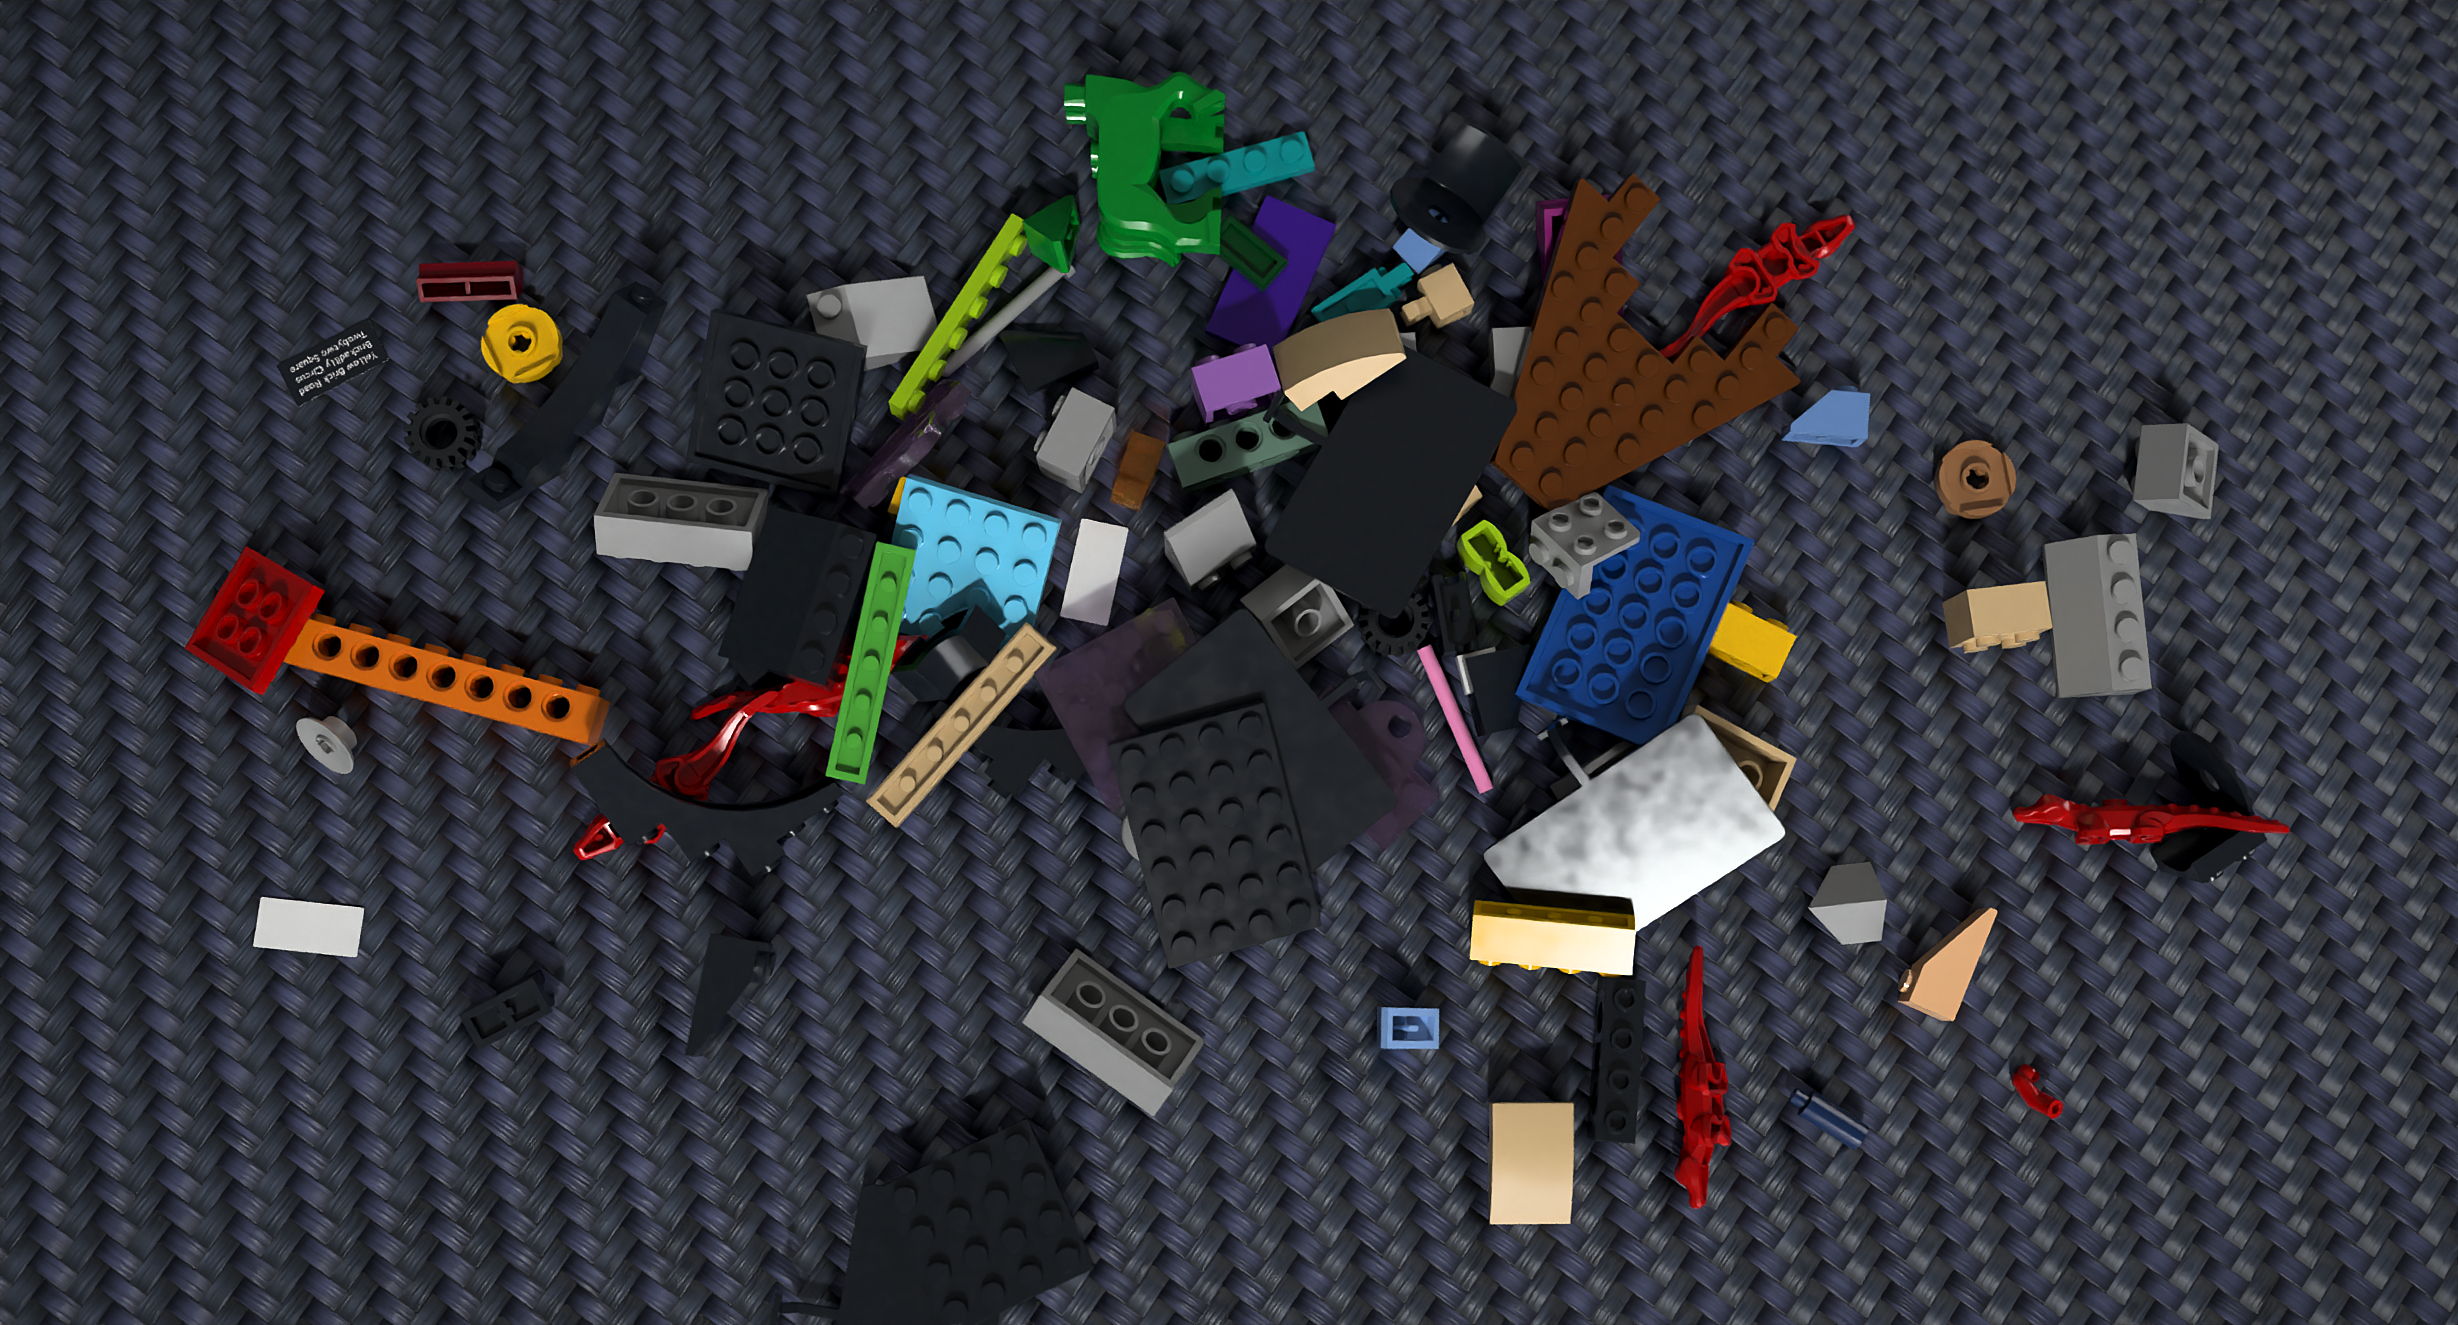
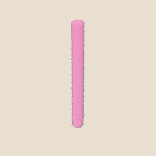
(1455, 719)

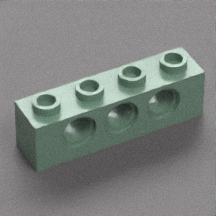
(1196, 474)

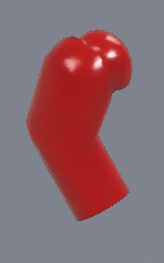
(2033, 1097)

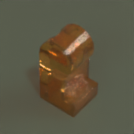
(1138, 471)

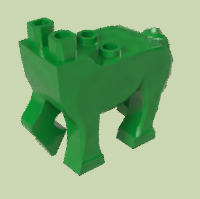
(1130, 133)

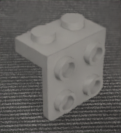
(1577, 538)

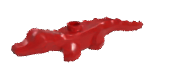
(1758, 274)
(798, 696)
(683, 774)
(2138, 822)
(1701, 1091)

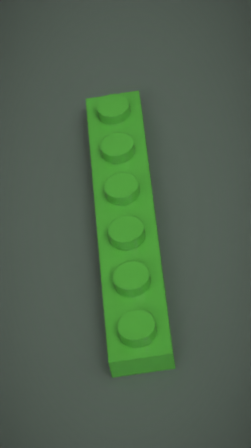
(871, 662)

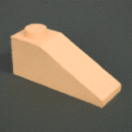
(1943, 973)

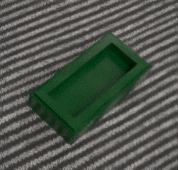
(1249, 254)

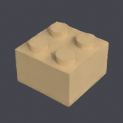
(1997, 616)

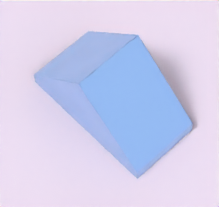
(1407, 1028)

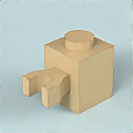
(1440, 297)

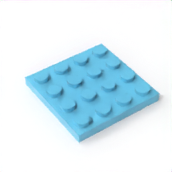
(971, 555)

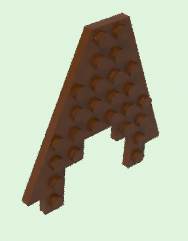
(1598, 392)

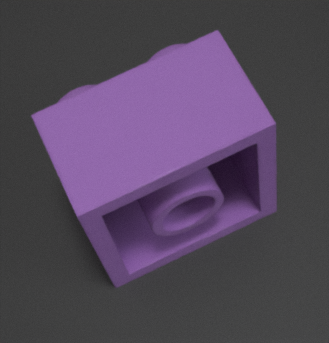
(1234, 383)

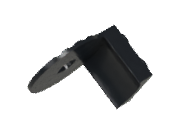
(1463, 185)
(2206, 851)

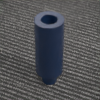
(1829, 1118)

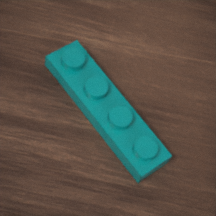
(1238, 169)

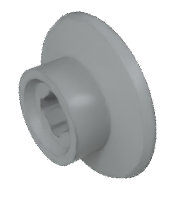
(328, 742)

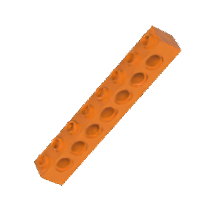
(580, 725)

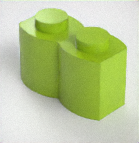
(1486, 554)

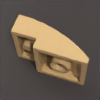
(1338, 356)
(1530, 1162)

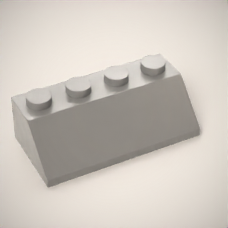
(680, 521)
(2096, 616)
(1114, 1032)

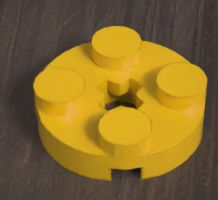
(542, 352)

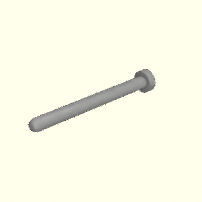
(1003, 318)

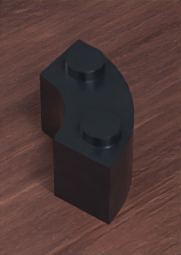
(951, 653)

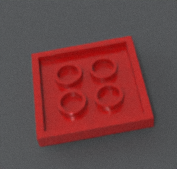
(254, 620)

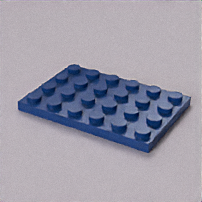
(1643, 631)

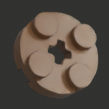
(1962, 498)

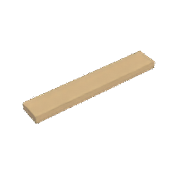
(961, 725)

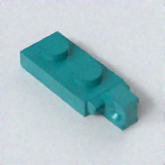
(1369, 292)

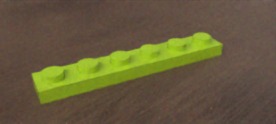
(951, 330)

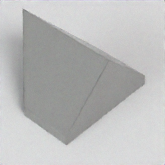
(1851, 903)

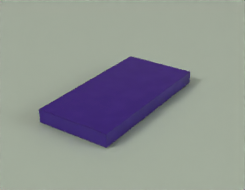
(1253, 317)

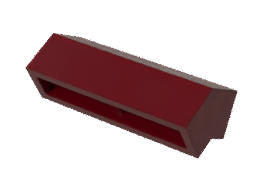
(469, 281)

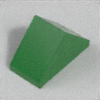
(1054, 233)

